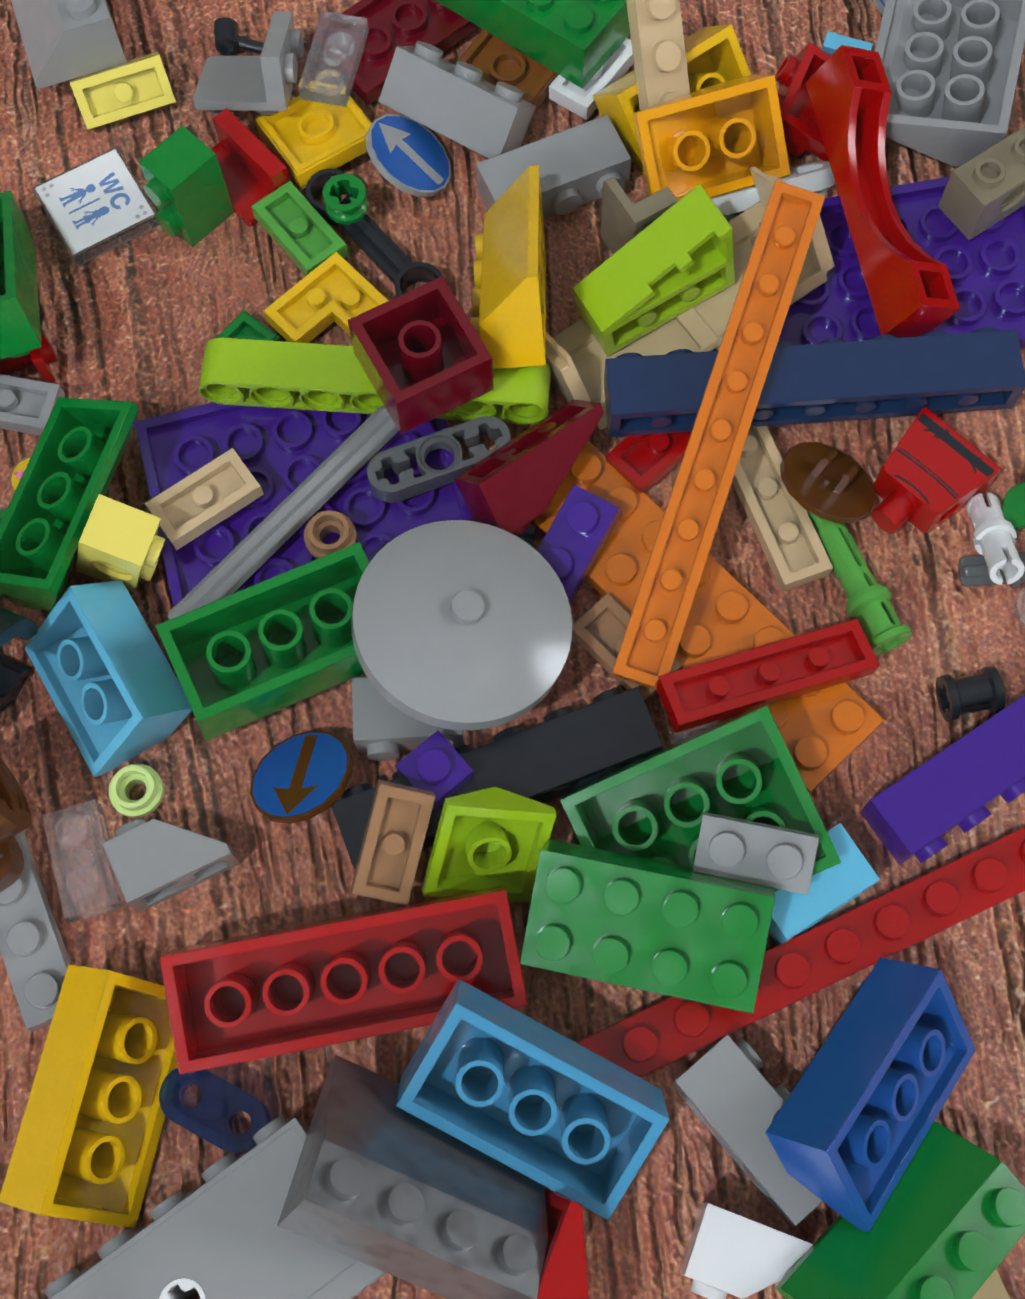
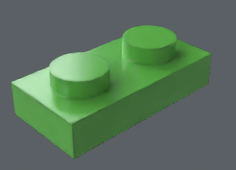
(298, 228)

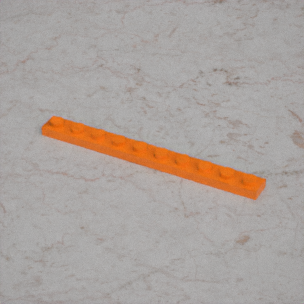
(718, 436)

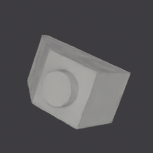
(163, 860)

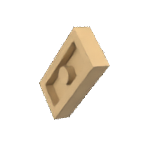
(204, 498)

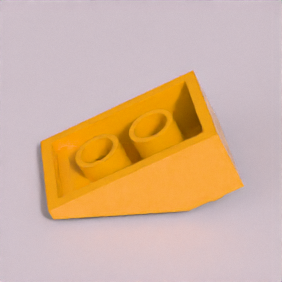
(713, 137)

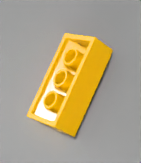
(512, 276)
(94, 1102)

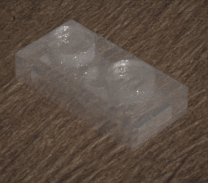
(333, 58)
(80, 862)

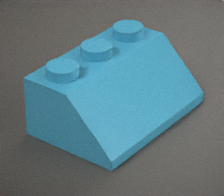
(107, 675)

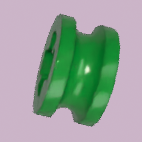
(341, 185)

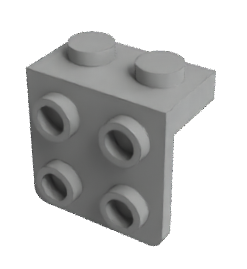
(254, 81)

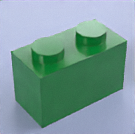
(186, 187)

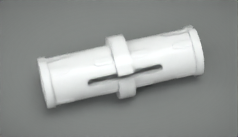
(995, 539)

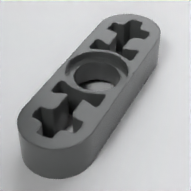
(429, 478)

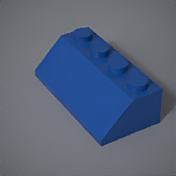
(873, 1090)

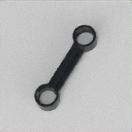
(373, 240)

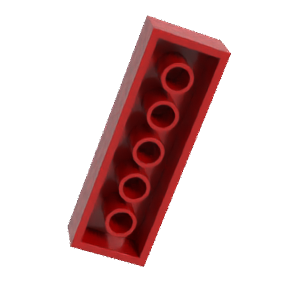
(337, 978)

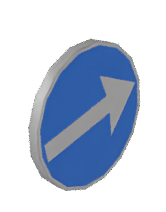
(408, 155)

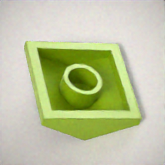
(487, 843)

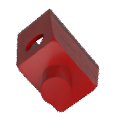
(930, 476)

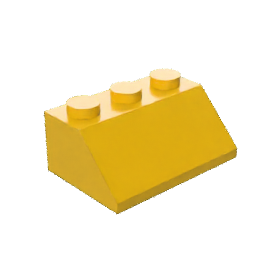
(711, 59)

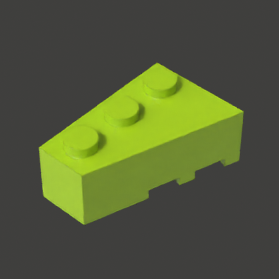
(659, 273)

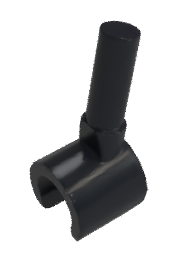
(229, 41)

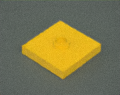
(315, 136)

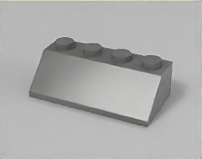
(67, 38)

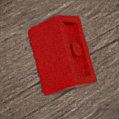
(246, 165)

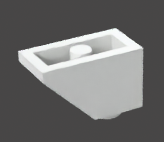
(737, 1254)

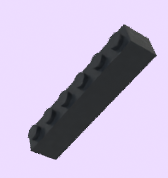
(534, 761)

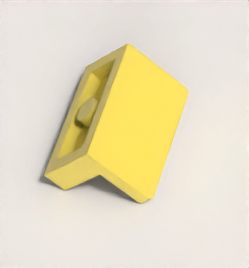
(122, 90)

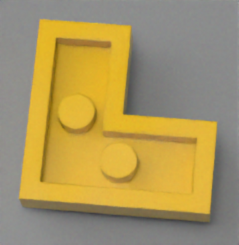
(322, 297)

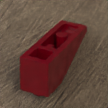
(527, 471)

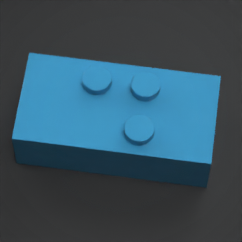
(533, 1099)

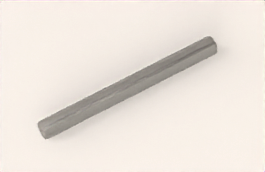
(291, 513)

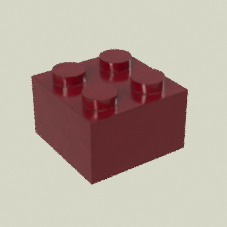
(422, 354)

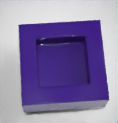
(435, 768)

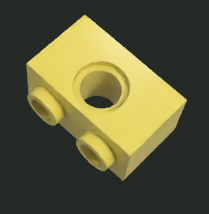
(119, 544)

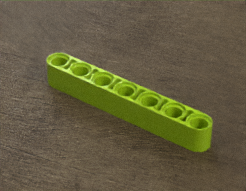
(334, 381)

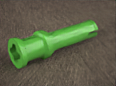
(866, 597)

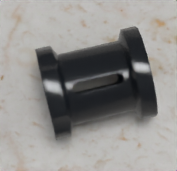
(970, 693)

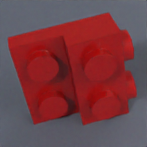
(796, 109)

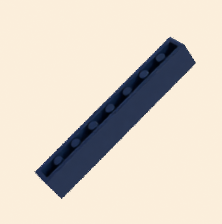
(825, 381)

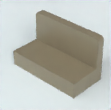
(623, 219)

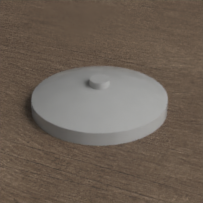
(461, 625)

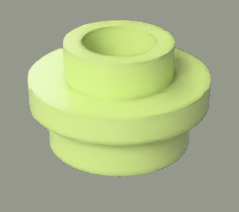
(124, 781)

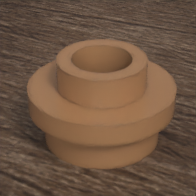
(325, 523)

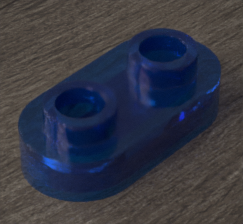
(215, 1112)

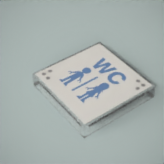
(96, 206)

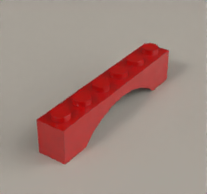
(904, 283)

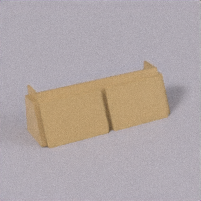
(579, 361)

